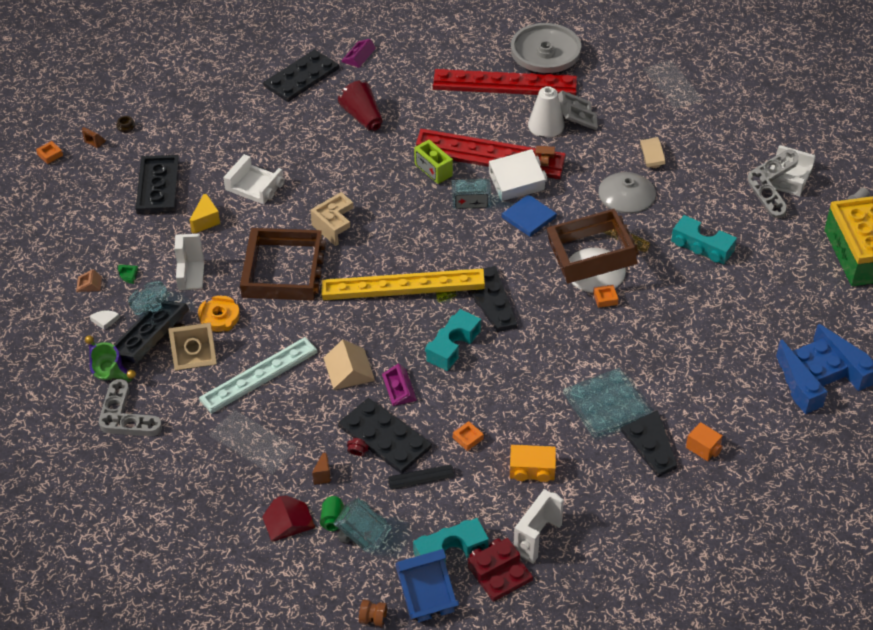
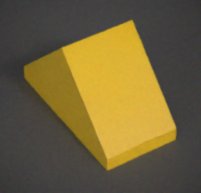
(204, 216)

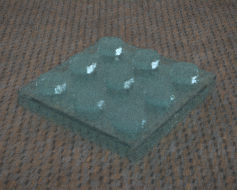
(606, 402)

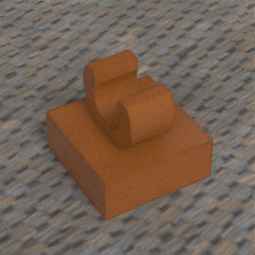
(545, 153)

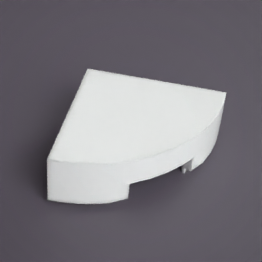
(104, 318)

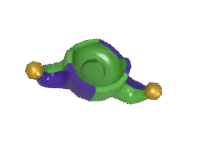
(107, 361)

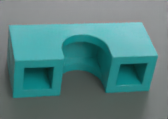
(717, 247)
(460, 327)
(466, 536)

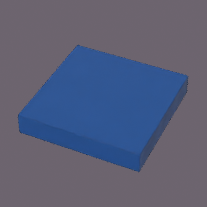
(529, 215)

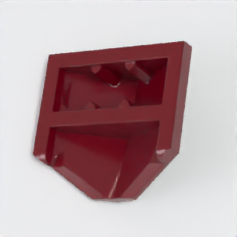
(287, 517)

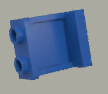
(426, 585)

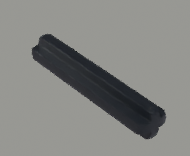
(420, 476)

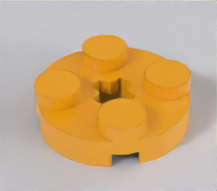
(223, 304)

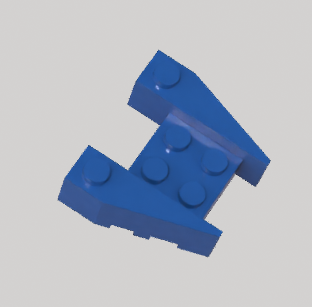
(820, 364)

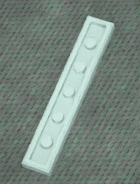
(258, 375)

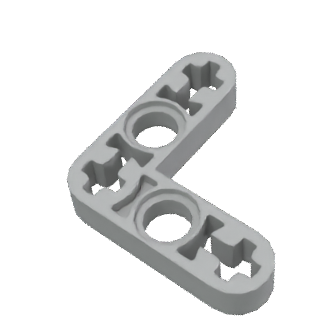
(766, 177)
(117, 414)

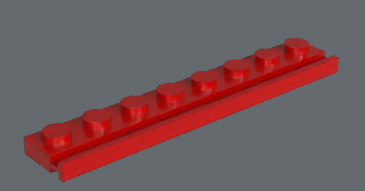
(501, 82)
(481, 151)

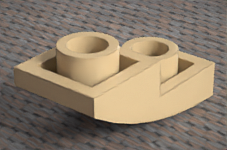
(652, 152)

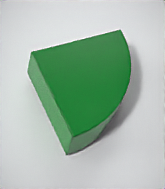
(128, 273)

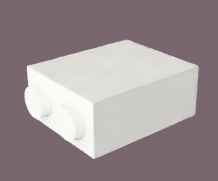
(517, 175)

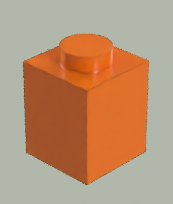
(704, 442)

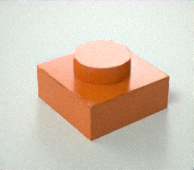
(49, 152)
(605, 296)
(468, 436)

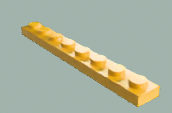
(403, 284)

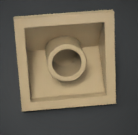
(192, 346)
(348, 365)

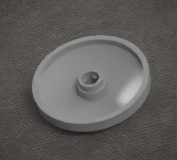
(545, 47)

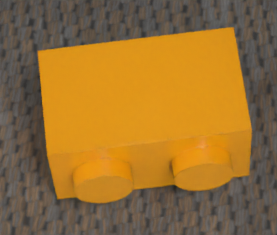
(532, 462)

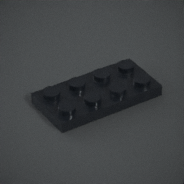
(301, 75)
(157, 184)
(149, 330)
(385, 435)

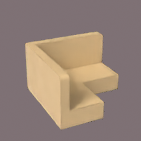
(329, 217)

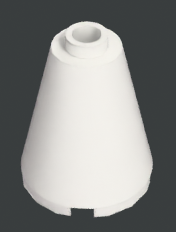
(546, 114)

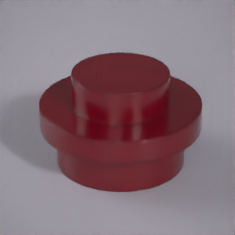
(357, 447)

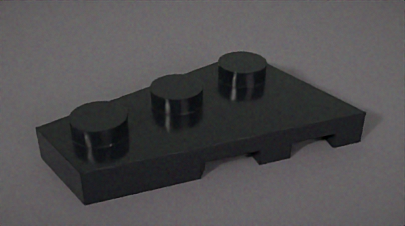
(651, 442)

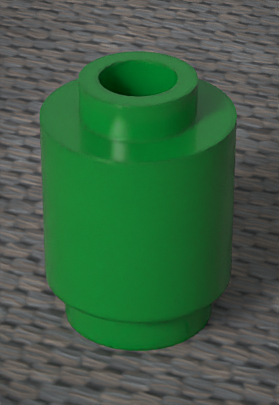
(330, 511)

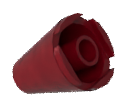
(361, 104)

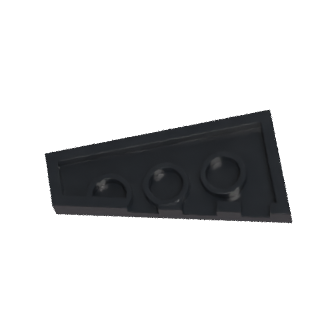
(494, 301)

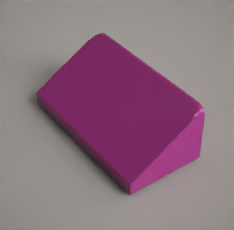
(359, 53)
(399, 385)

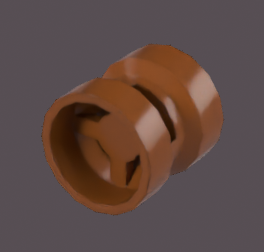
(372, 612)

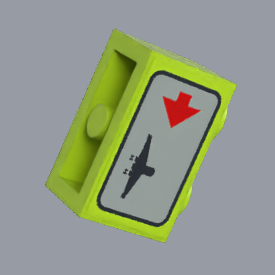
(433, 161)

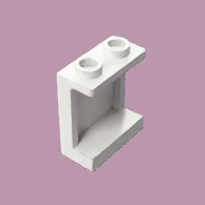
(795, 179)
(253, 181)
(545, 509)

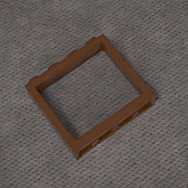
(282, 237)
(597, 264)

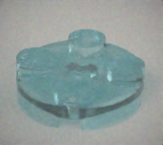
(149, 298)

